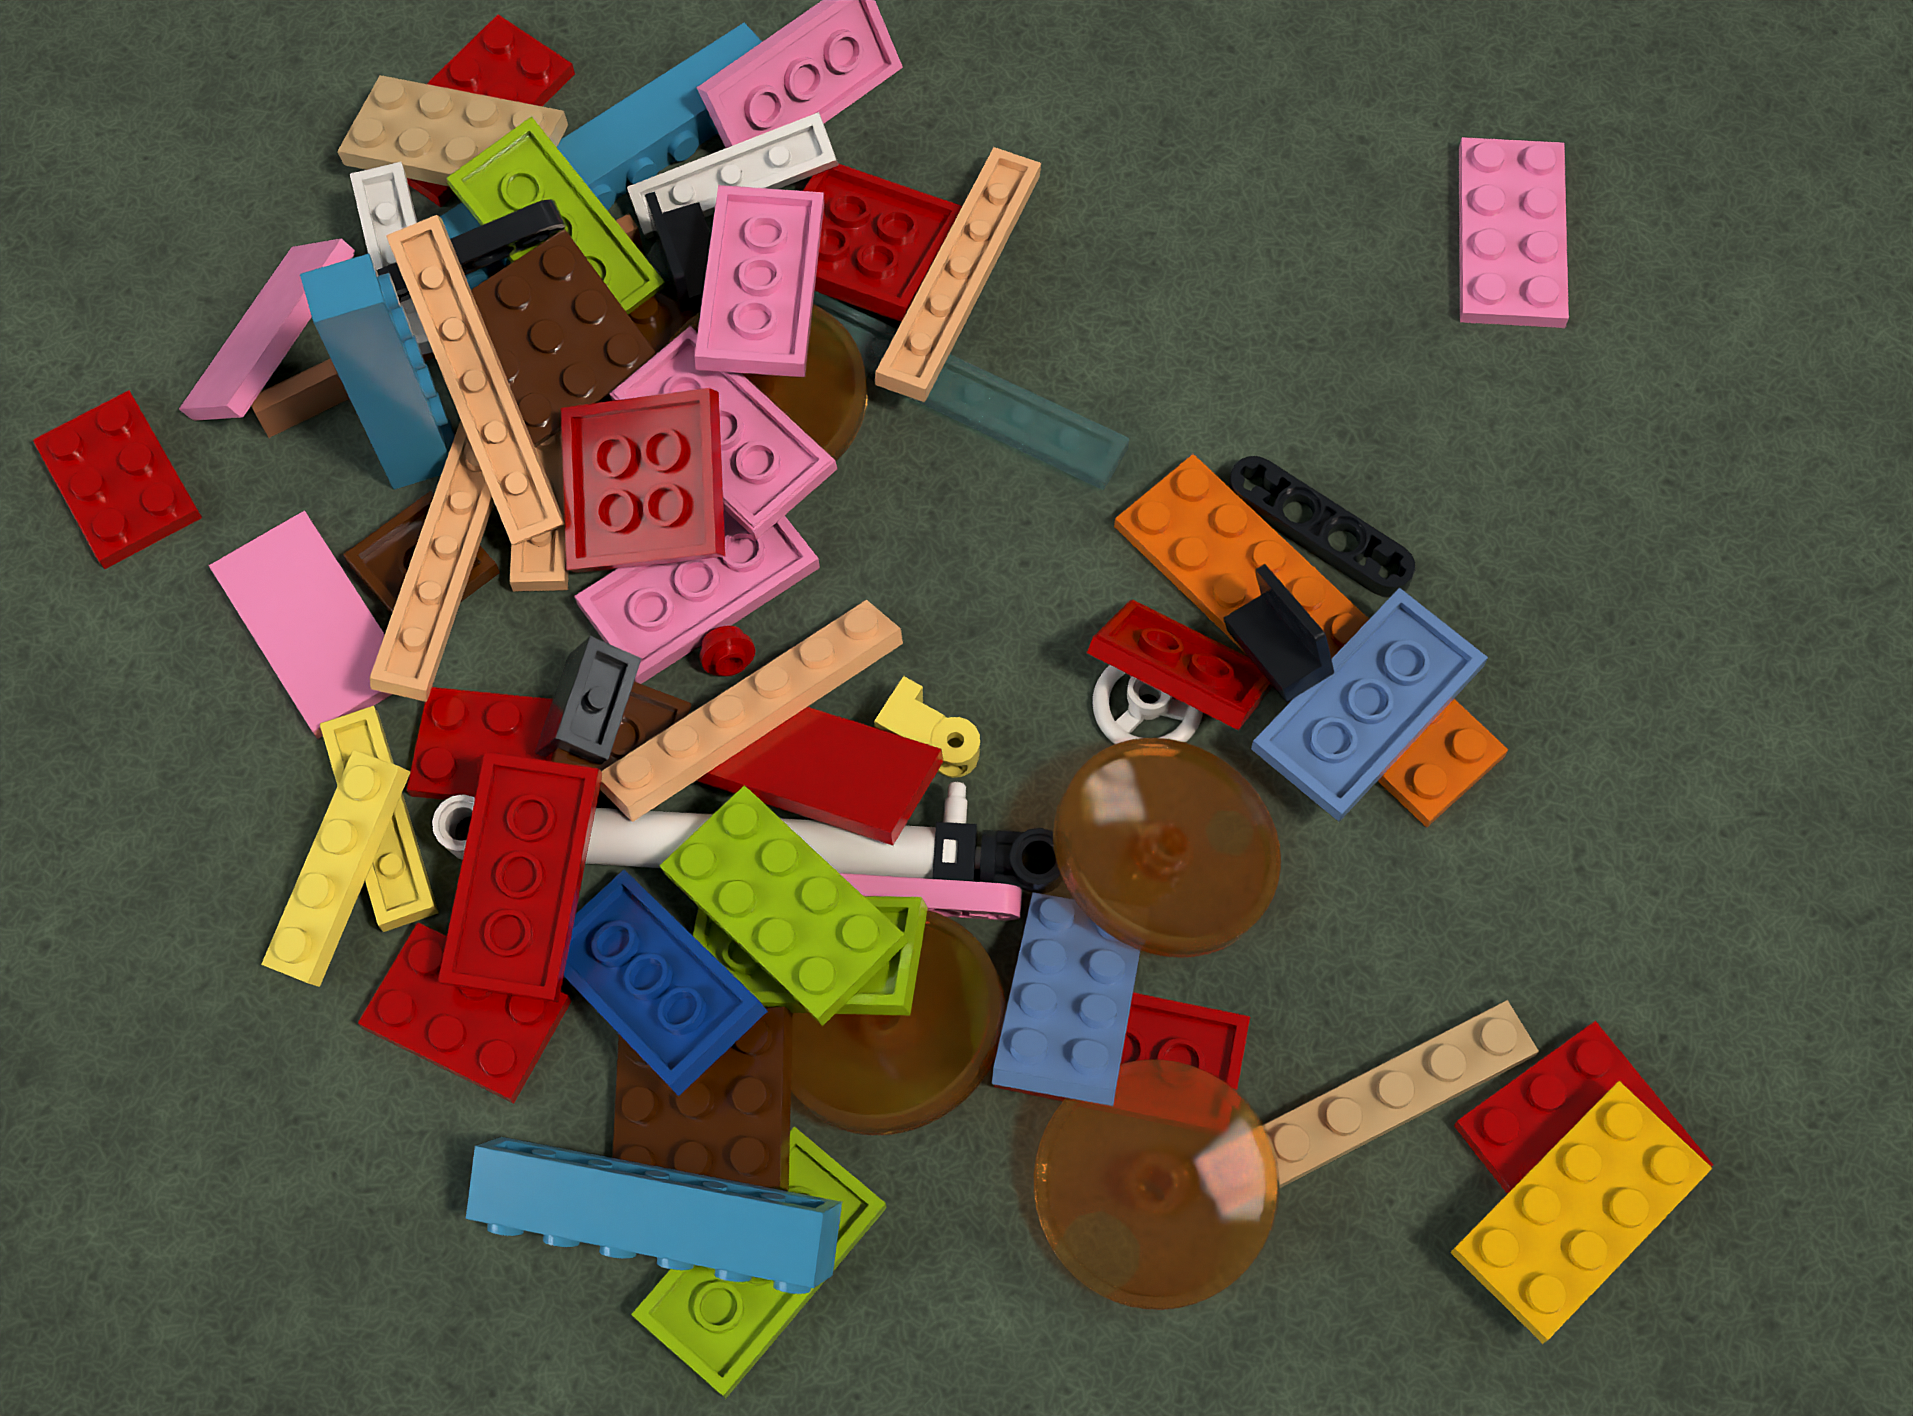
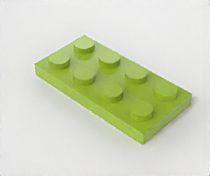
(531, 169)
(784, 905)
(884, 994)
(728, 1325)

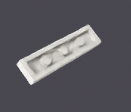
(759, 162)
(385, 208)

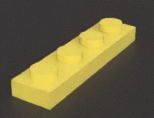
(336, 868)
(397, 874)

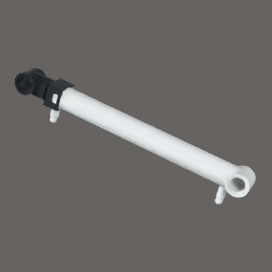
(919, 852)

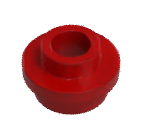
(726, 651)

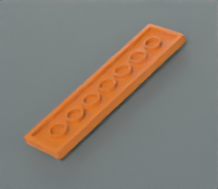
(1210, 550)

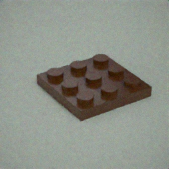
(558, 333)
(726, 1122)

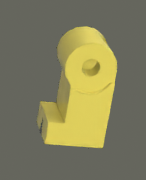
(909, 717)

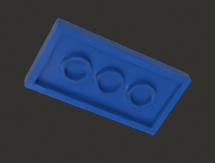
(656, 983)

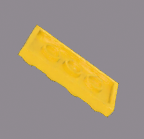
(1581, 1212)

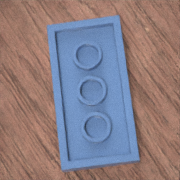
(1374, 706)
(1066, 1006)

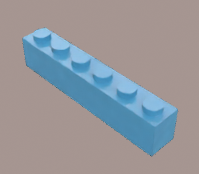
(380, 367)
(654, 1213)

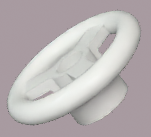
(1137, 711)

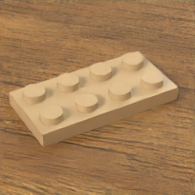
(434, 128)

